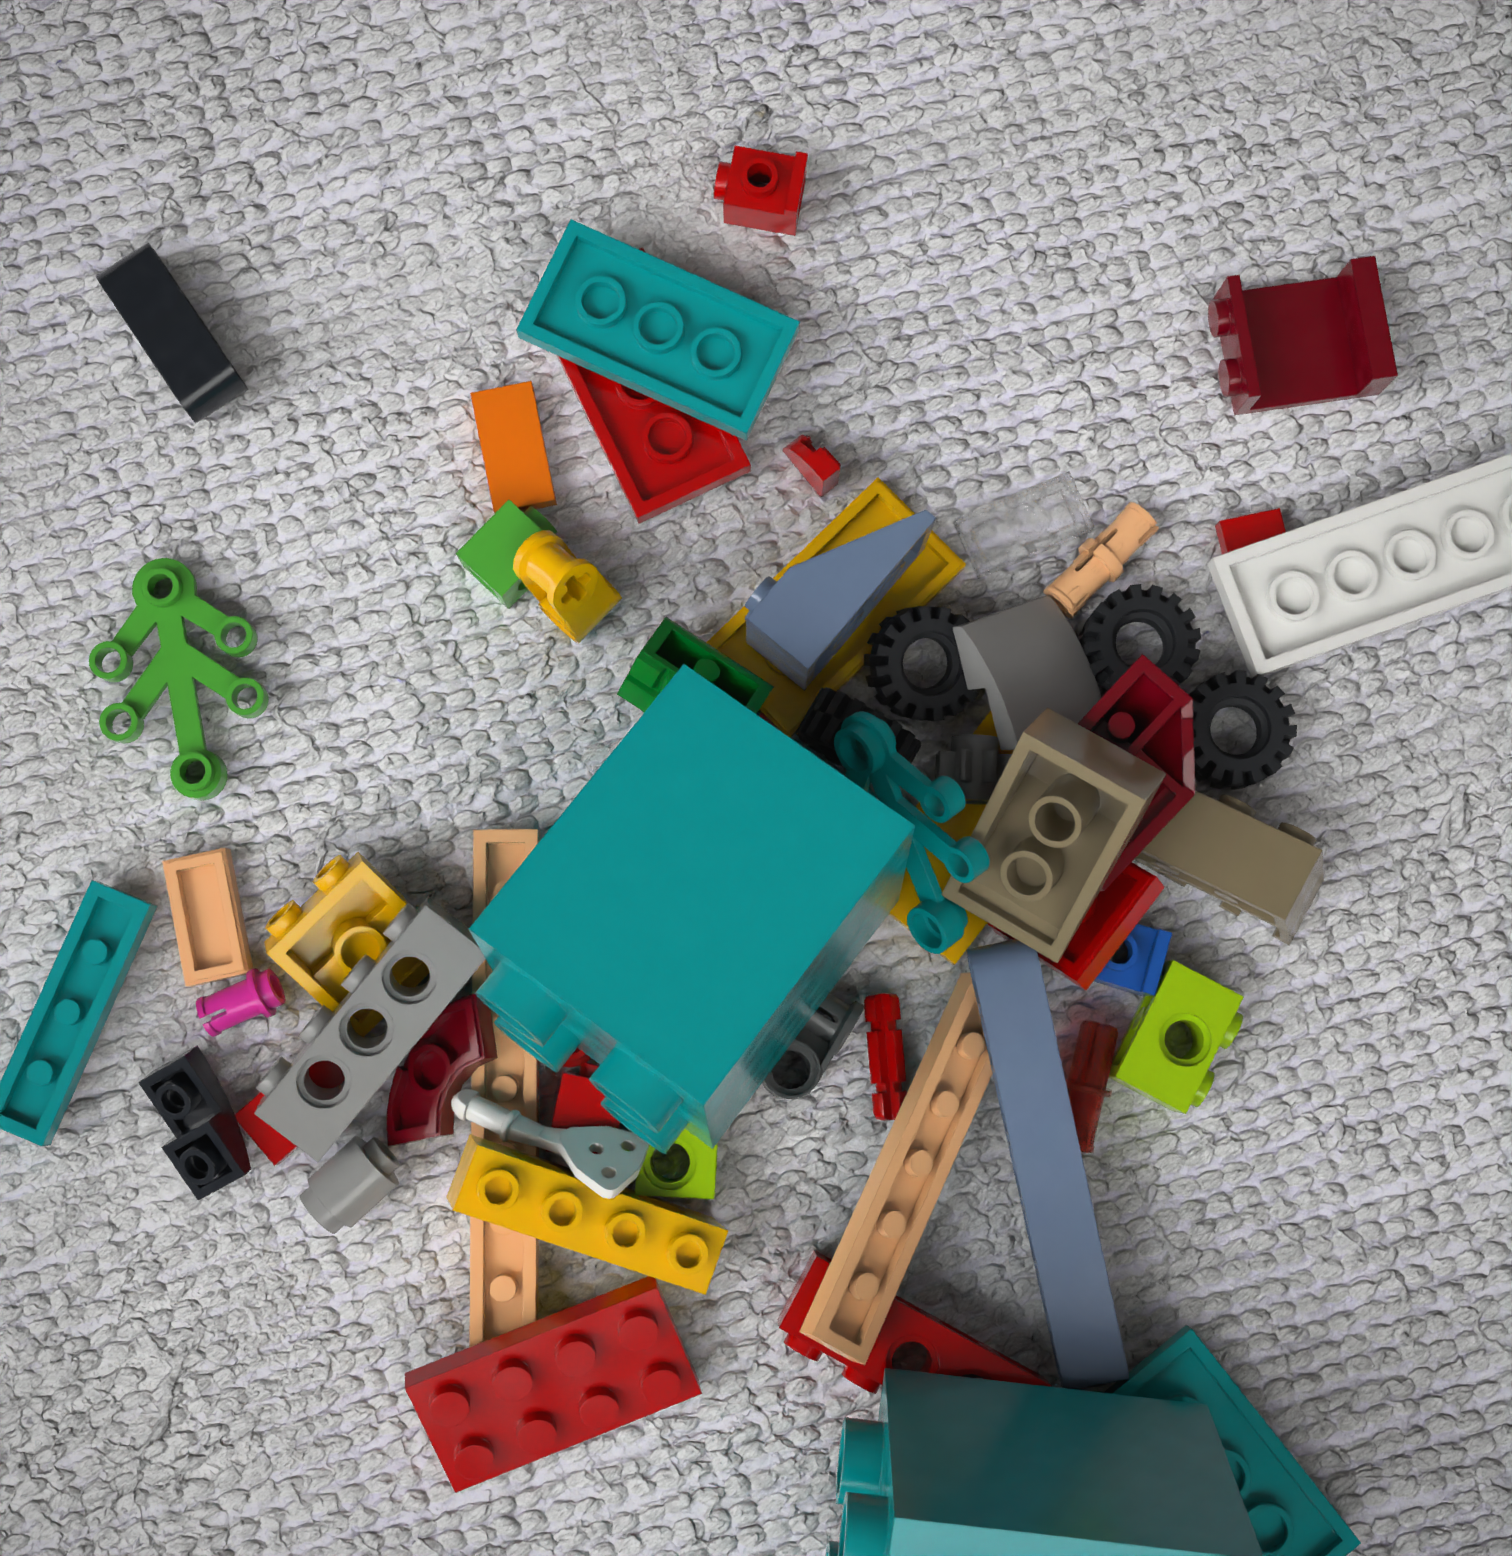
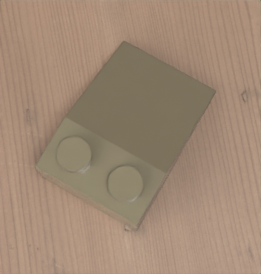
(1055, 832)

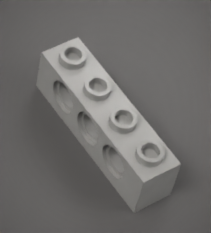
(318, 1115)

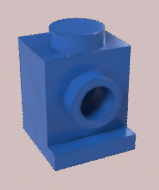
(1143, 964)

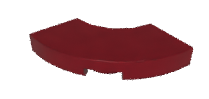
(436, 1071)

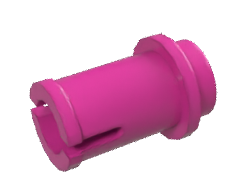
(243, 1000)

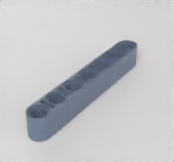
(1047, 1164)

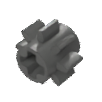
(973, 765)

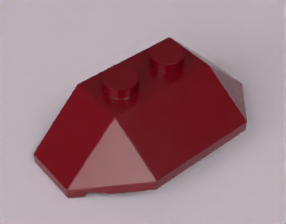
(1155, 723)

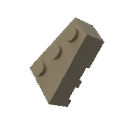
(1240, 861)

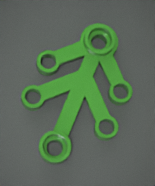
(176, 667)

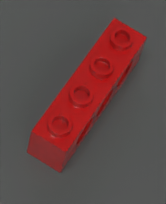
(947, 1347)

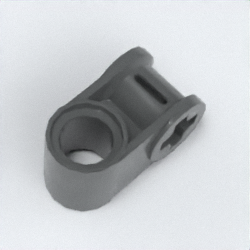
(818, 1044)

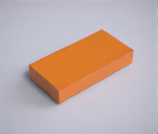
(513, 446)

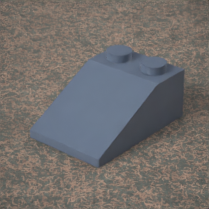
(826, 598)

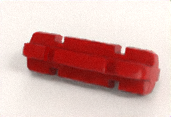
(885, 1054)

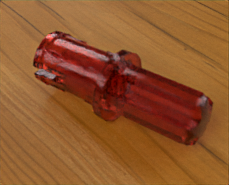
(1090, 1077)

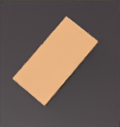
(207, 917)

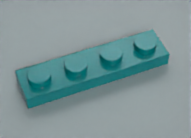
(71, 1011)

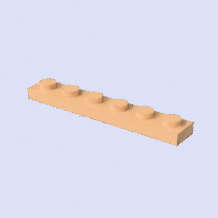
(903, 1183)

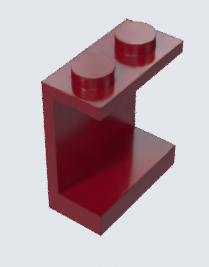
(1303, 340)

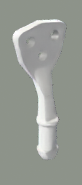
(572, 1143)

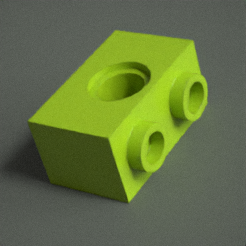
(1142, 1056)

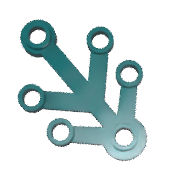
(870, 756)

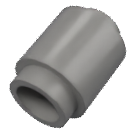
(350, 1183)

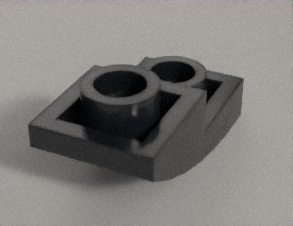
(207, 1137)

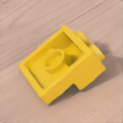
(336, 929)

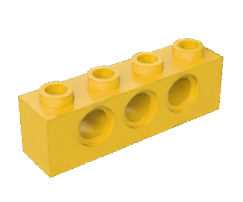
(558, 1208)

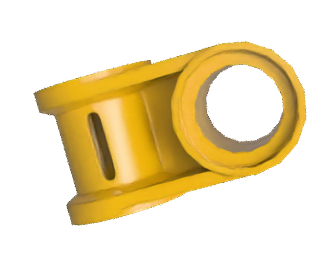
(566, 586)

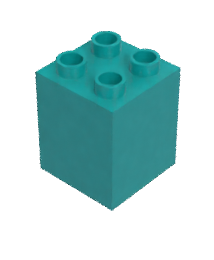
(690, 912)
(1034, 1474)

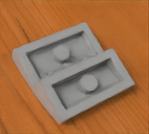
(1026, 664)

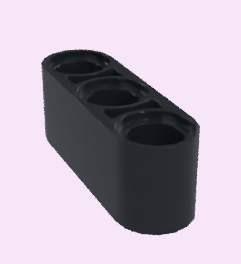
(171, 333)

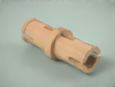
(1101, 559)

